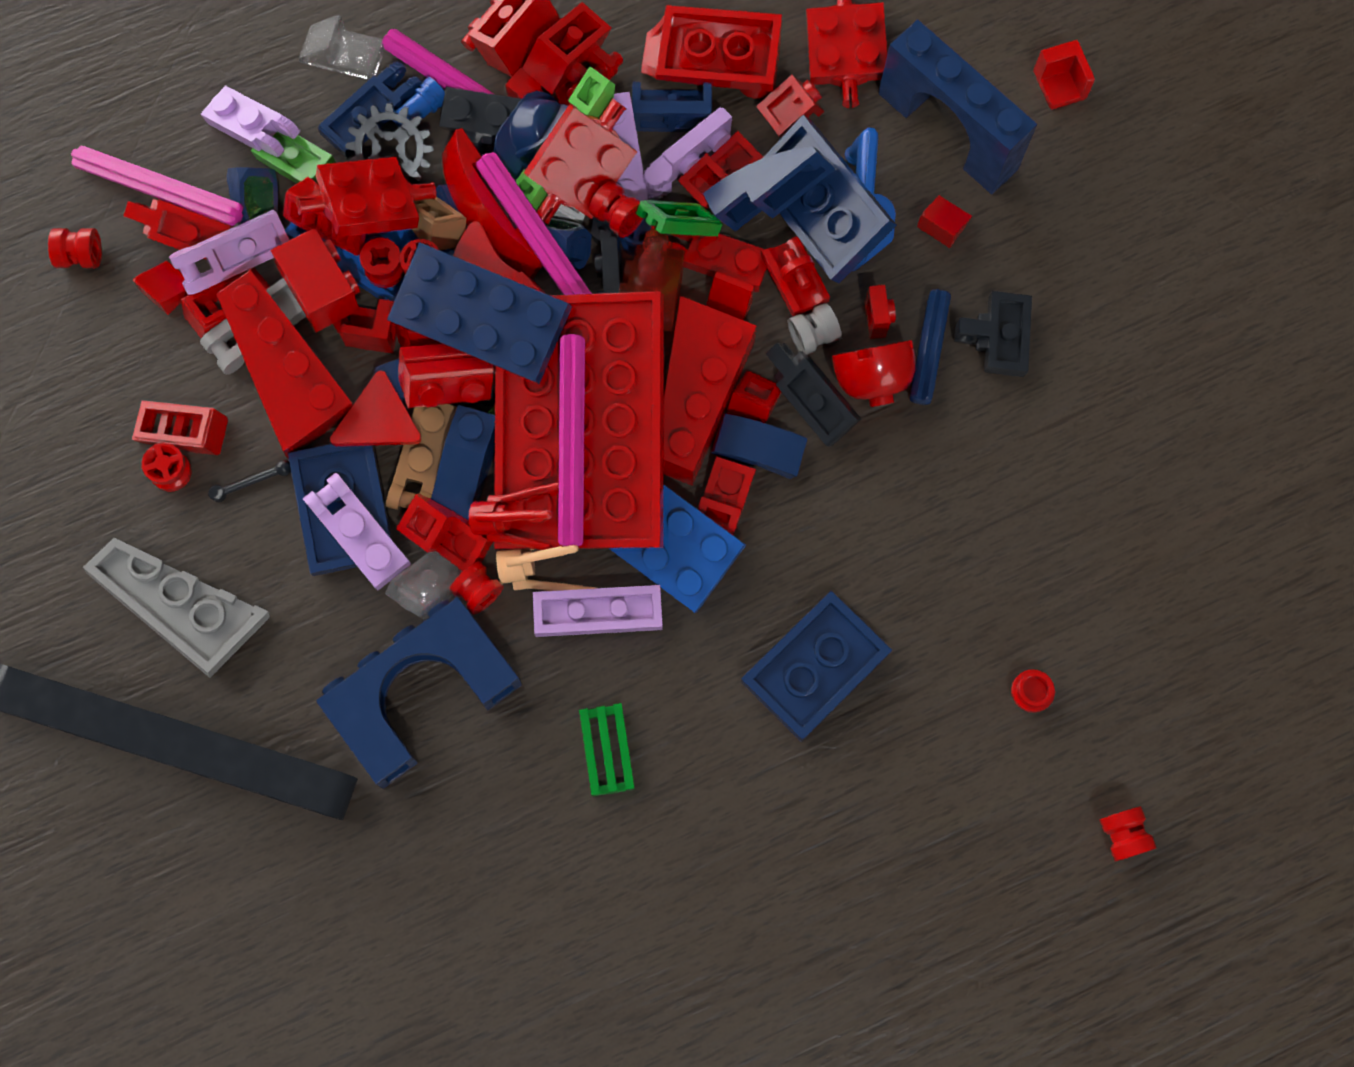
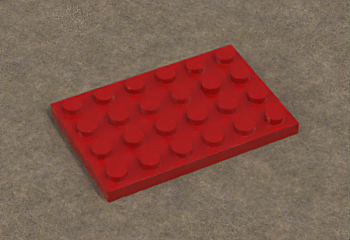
(620, 426)

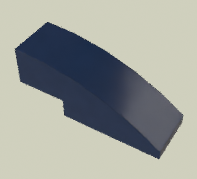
(767, 185)

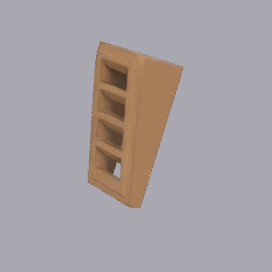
(439, 223)

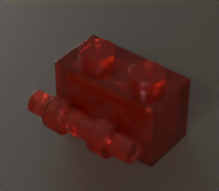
(654, 270)

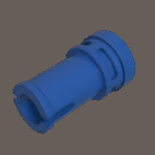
(424, 100)

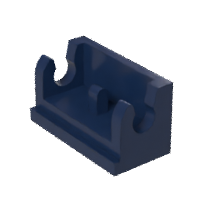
(670, 108)

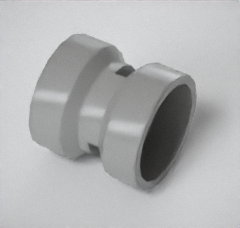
(814, 329)

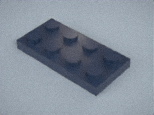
(838, 215)
(479, 313)

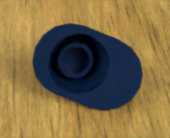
(526, 130)

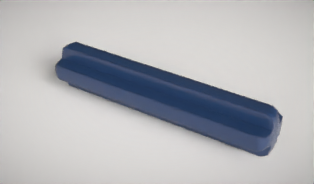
(930, 347)

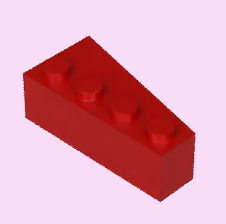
(288, 375)

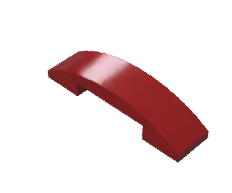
(479, 205)

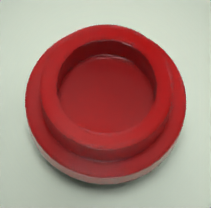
(1033, 691)

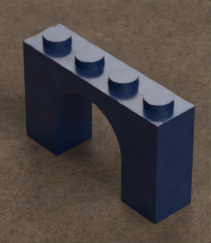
(997, 129)
(359, 702)

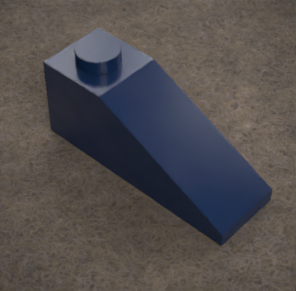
(465, 460)

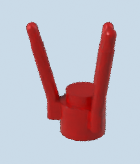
(494, 517)

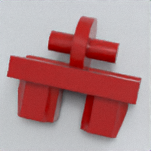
(795, 276)

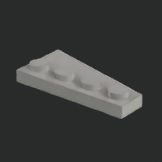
(185, 612)

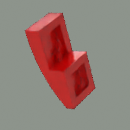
(710, 170)
(727, 492)
(443, 531)

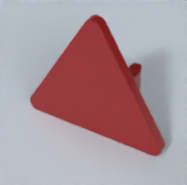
(377, 418)

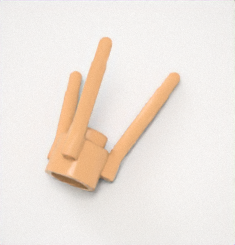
(518, 564)

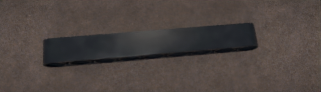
(175, 743)

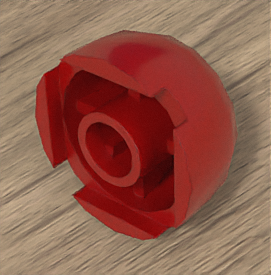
(876, 371)

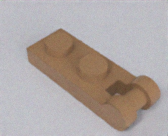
(421, 461)

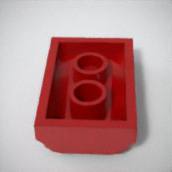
(715, 48)

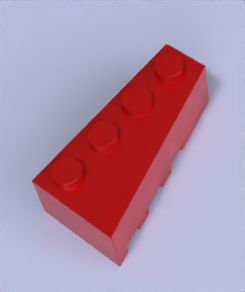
(701, 378)

